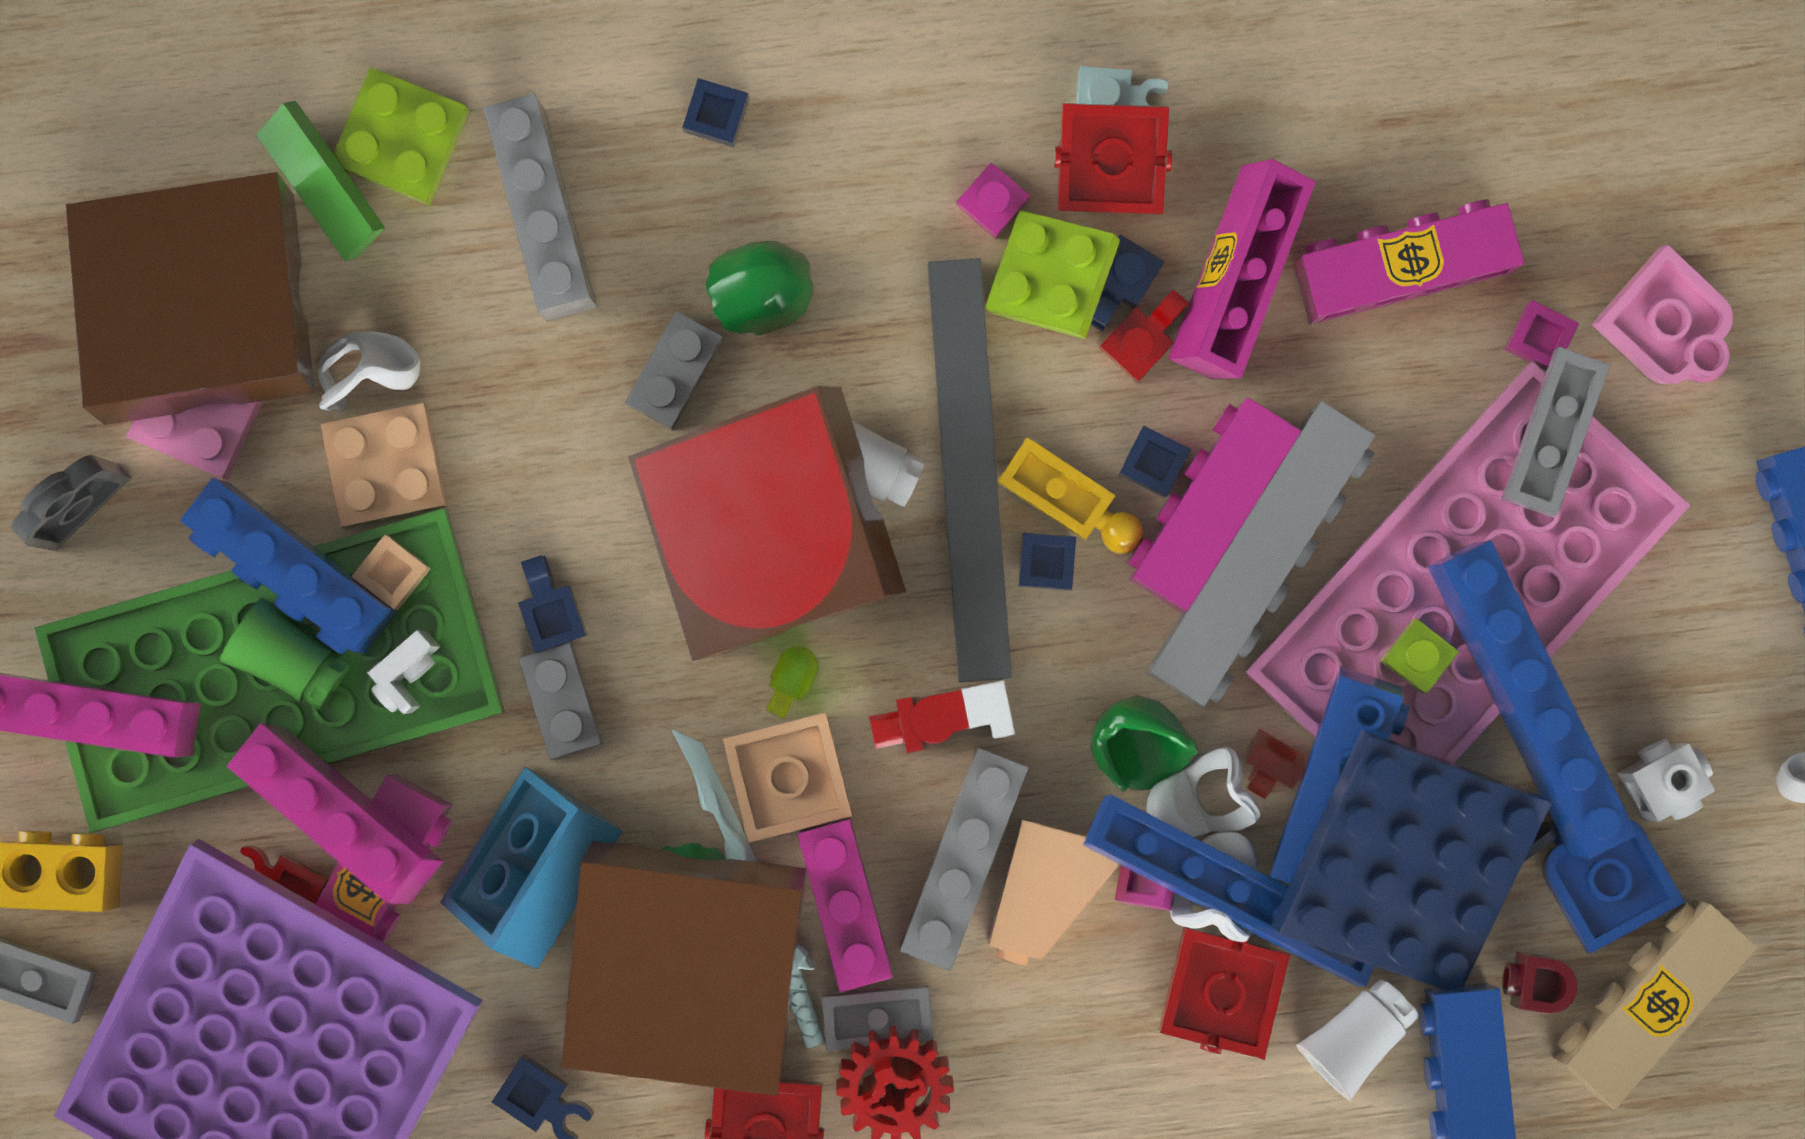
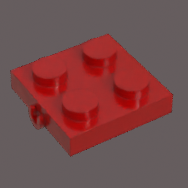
(1112, 158)
(1224, 993)
(763, 1116)

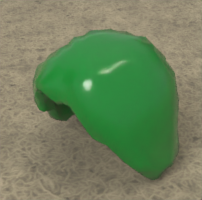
(759, 287)
(1140, 743)

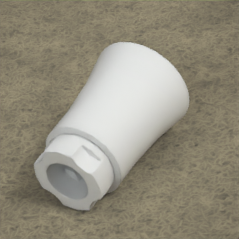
(888, 467)
(1359, 1037)

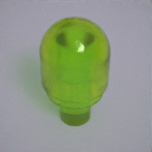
(791, 679)

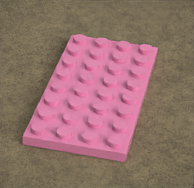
(1556, 563)

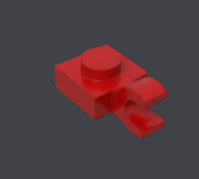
(1141, 340)

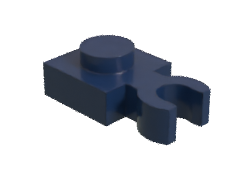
(534, 1096)

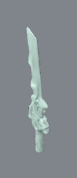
(715, 800)

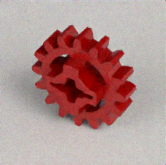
(912, 1071)

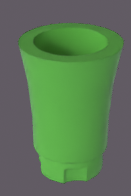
(284, 656)

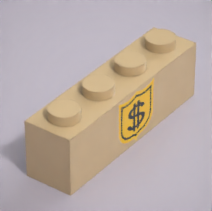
(1654, 1001)

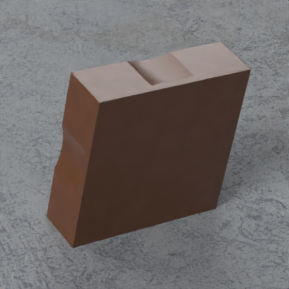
(188, 298)
(682, 968)

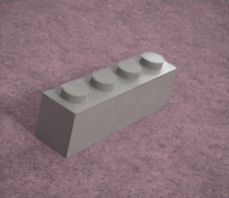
(540, 207)
(963, 859)

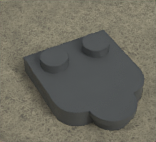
(67, 501)

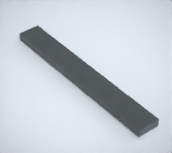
(969, 470)

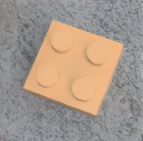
(384, 465)
(787, 777)

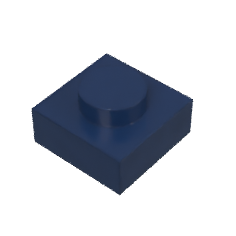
(716, 112)
(1154, 461)
(1047, 561)

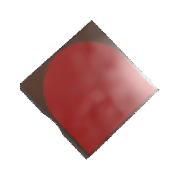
(766, 522)

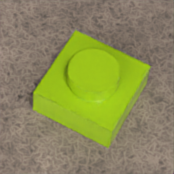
(1419, 656)

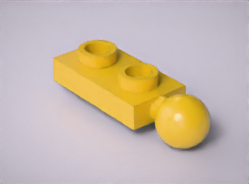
(1069, 497)

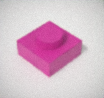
(993, 200)
(1539, 333)
(1140, 891)

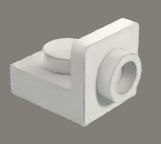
(407, 661)

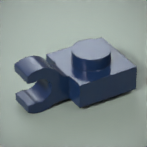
(1127, 280)
(552, 613)

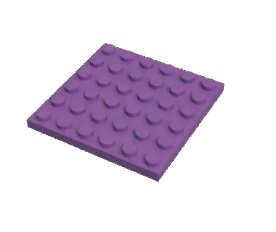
(263, 1022)

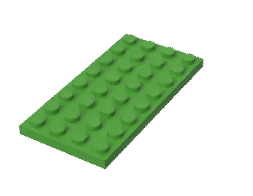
(173, 649)

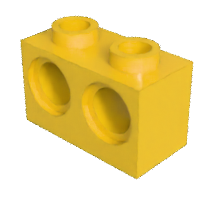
(59, 881)

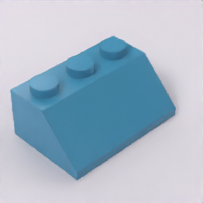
(527, 869)

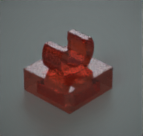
(1272, 762)

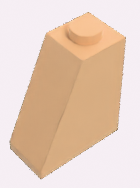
(1044, 890)

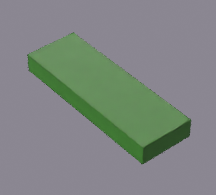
(320, 180)

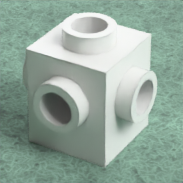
(1668, 780)

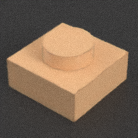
(391, 572)

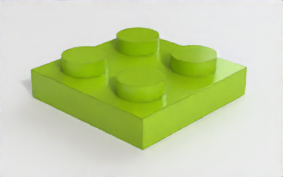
(400, 136)
(1052, 274)

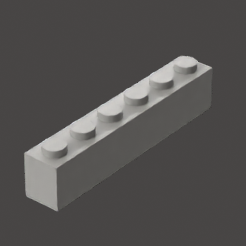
(1262, 555)

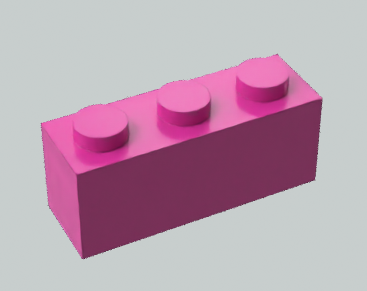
(845, 904)

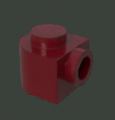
(1539, 983)

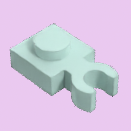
(1114, 87)

